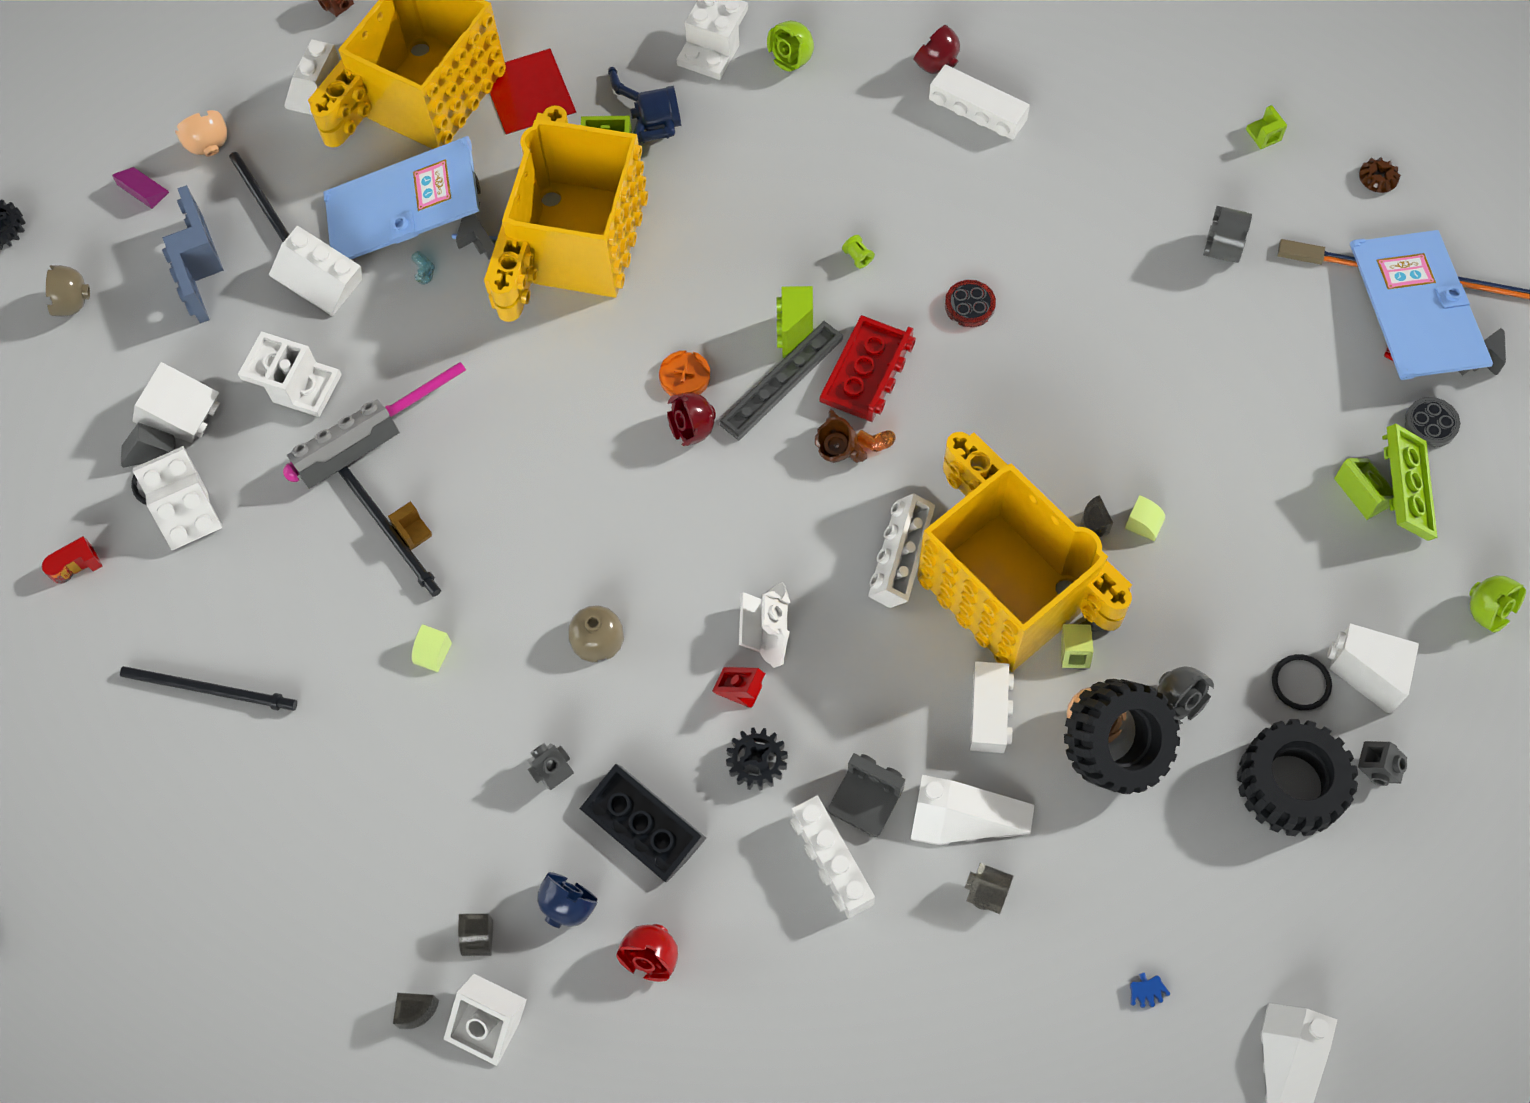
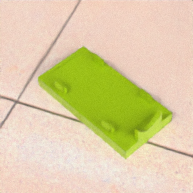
(1410, 482)

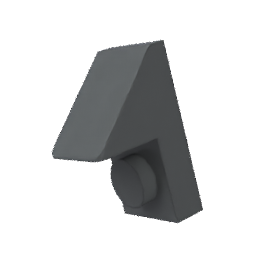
(472, 231)
(1496, 348)

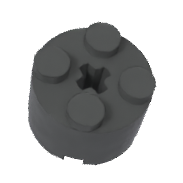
(1227, 234)

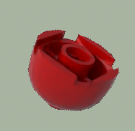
(649, 950)

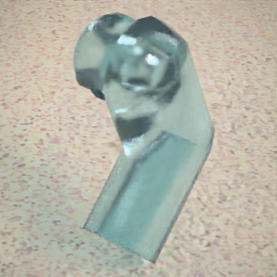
(425, 270)

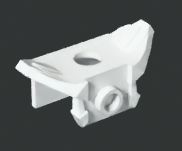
(765, 624)

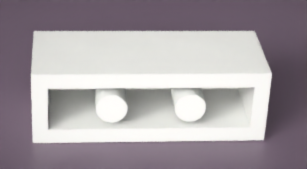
(991, 707)

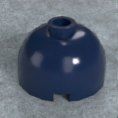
(564, 902)

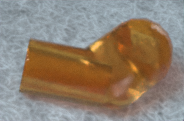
(878, 441)

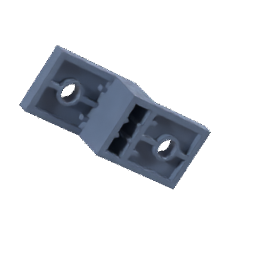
(191, 255)

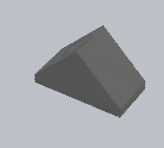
(145, 445)

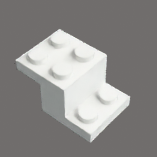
(712, 36)
(290, 374)
(177, 498)

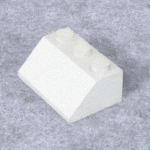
(315, 271)

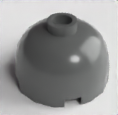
(1186, 691)

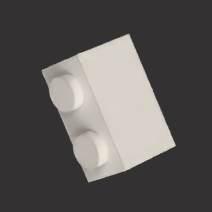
(484, 1018)

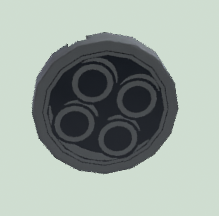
(1433, 421)

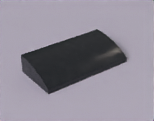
(642, 823)

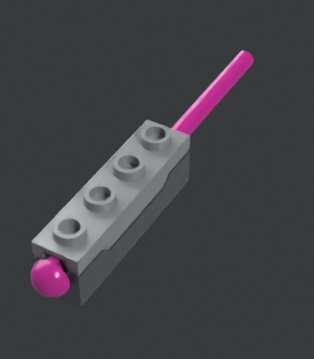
(354, 435)

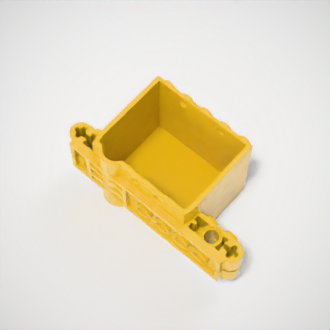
(409, 93)
(585, 236)
(1004, 554)

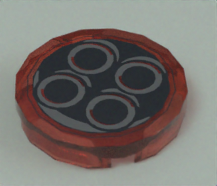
(970, 303)

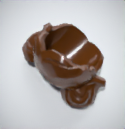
(838, 432)

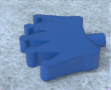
(1147, 989)

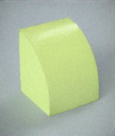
(1146, 518)
(1076, 646)
(430, 648)

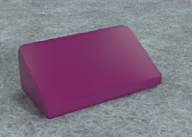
(140, 186)

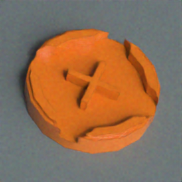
(684, 373)

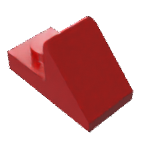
(740, 684)

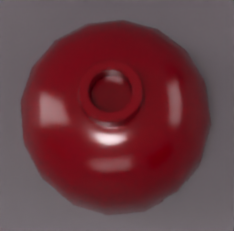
(939, 51)
(690, 417)

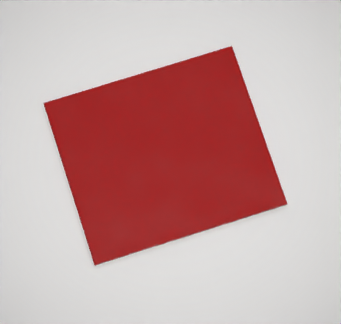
(528, 89)

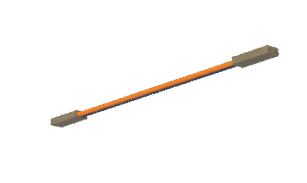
(1316, 254)

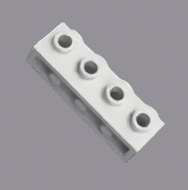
(901, 551)
(832, 857)

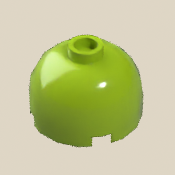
(790, 44)
(1494, 600)

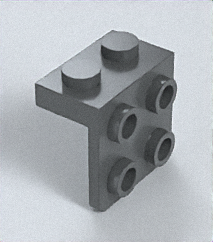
(867, 795)

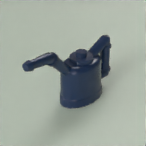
(654, 109)

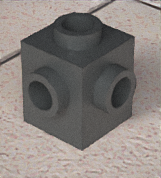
(1382, 762)
(557, 772)

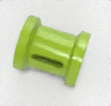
(858, 251)

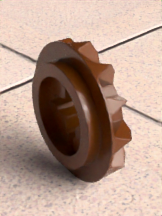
(1377, 182)

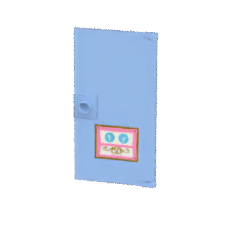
(402, 200)
(1420, 304)

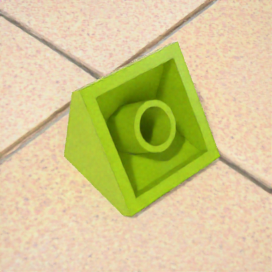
(1364, 486)

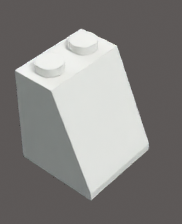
(312, 70)
(176, 404)
(1374, 664)

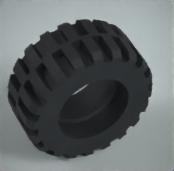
(1153, 740)
(1317, 749)

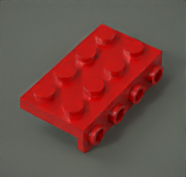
(867, 368)

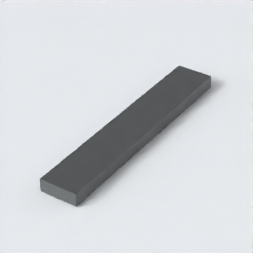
(781, 380)

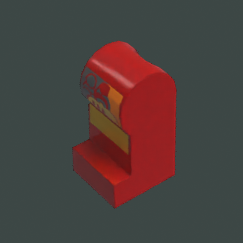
(70, 560)

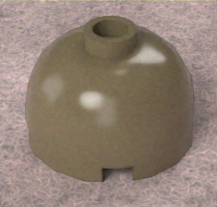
(66, 290)
(595, 633)

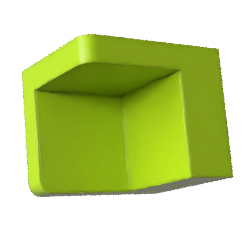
(1268, 129)

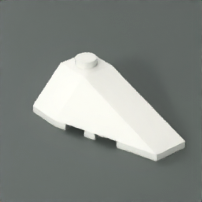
(961, 812)
(1294, 1052)

